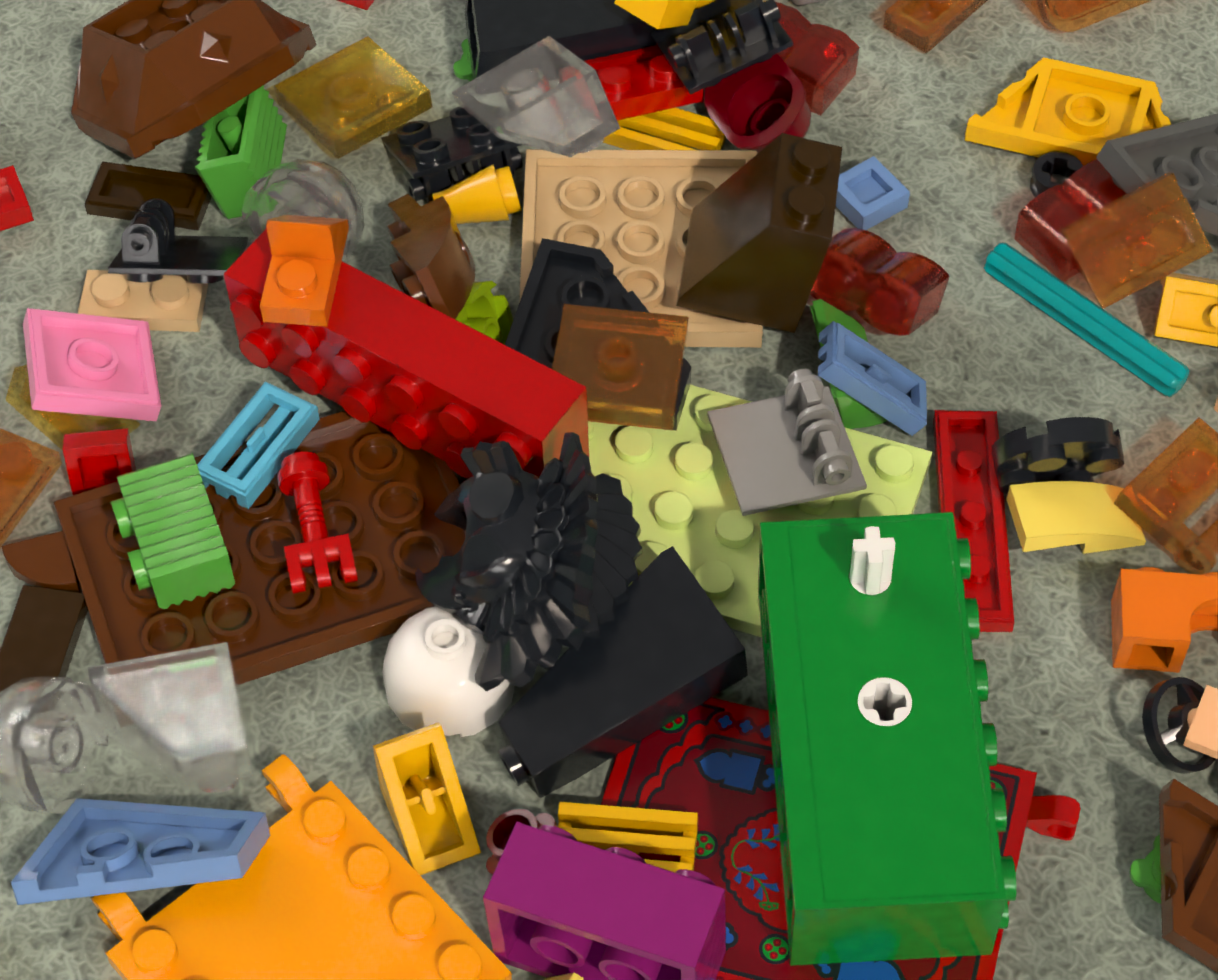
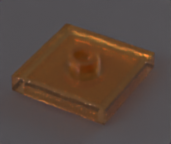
(625, 362)

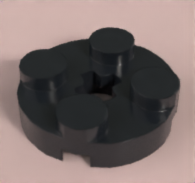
(1072, 449)

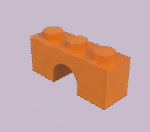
(1157, 614)

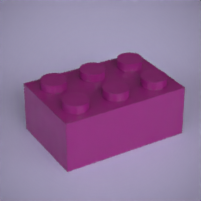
(601, 912)

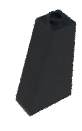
(584, 27)
(645, 671)

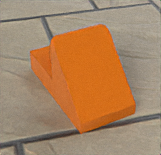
(302, 269)

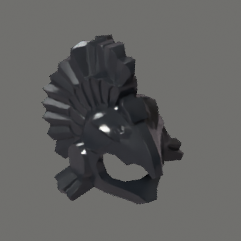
(537, 557)

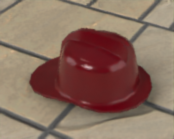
(759, 105)

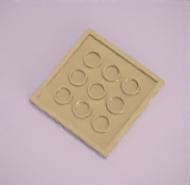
(638, 215)

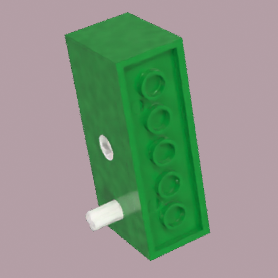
(880, 741)

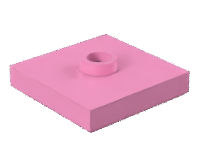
(90, 365)

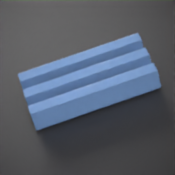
(873, 378)

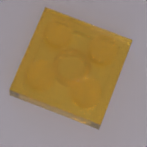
(353, 97)

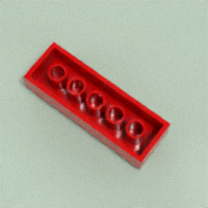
(411, 369)

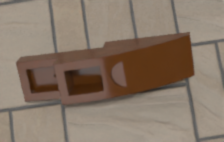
(431, 254)

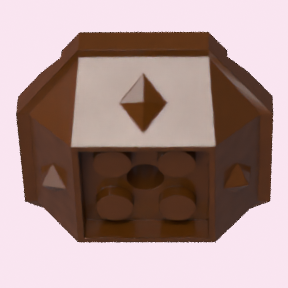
(176, 64)

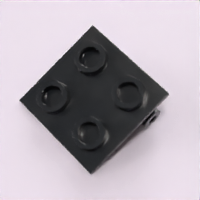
(722, 41)
(445, 144)
(155, 250)

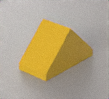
(425, 799)

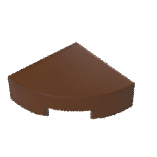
(43, 562)

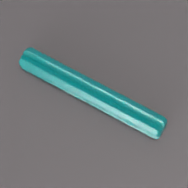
(1087, 319)

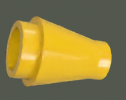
(483, 196)

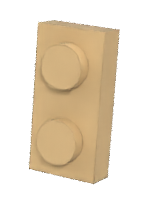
(164, 304)

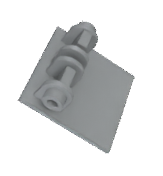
(787, 447)

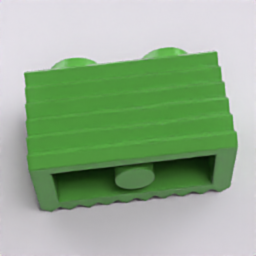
(240, 149)
(175, 532)

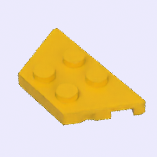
(1068, 111)

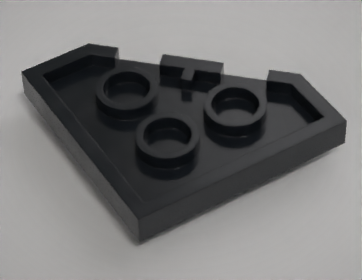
(571, 276)

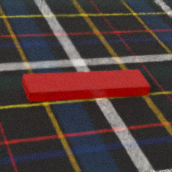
(972, 492)

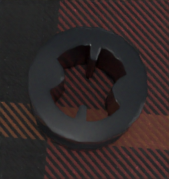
(1052, 163)

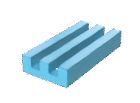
(265, 447)

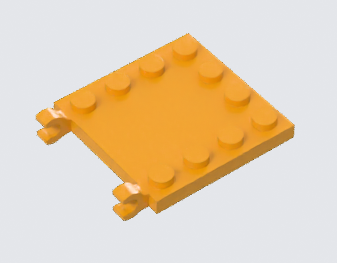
(313, 906)

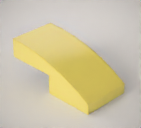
(1071, 514)

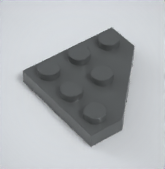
(1181, 148)

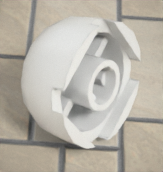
(433, 672)

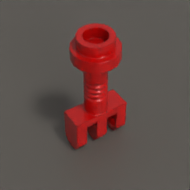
(304, 478)

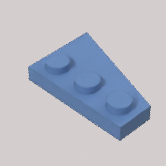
(138, 847)

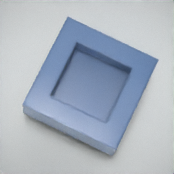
(870, 194)

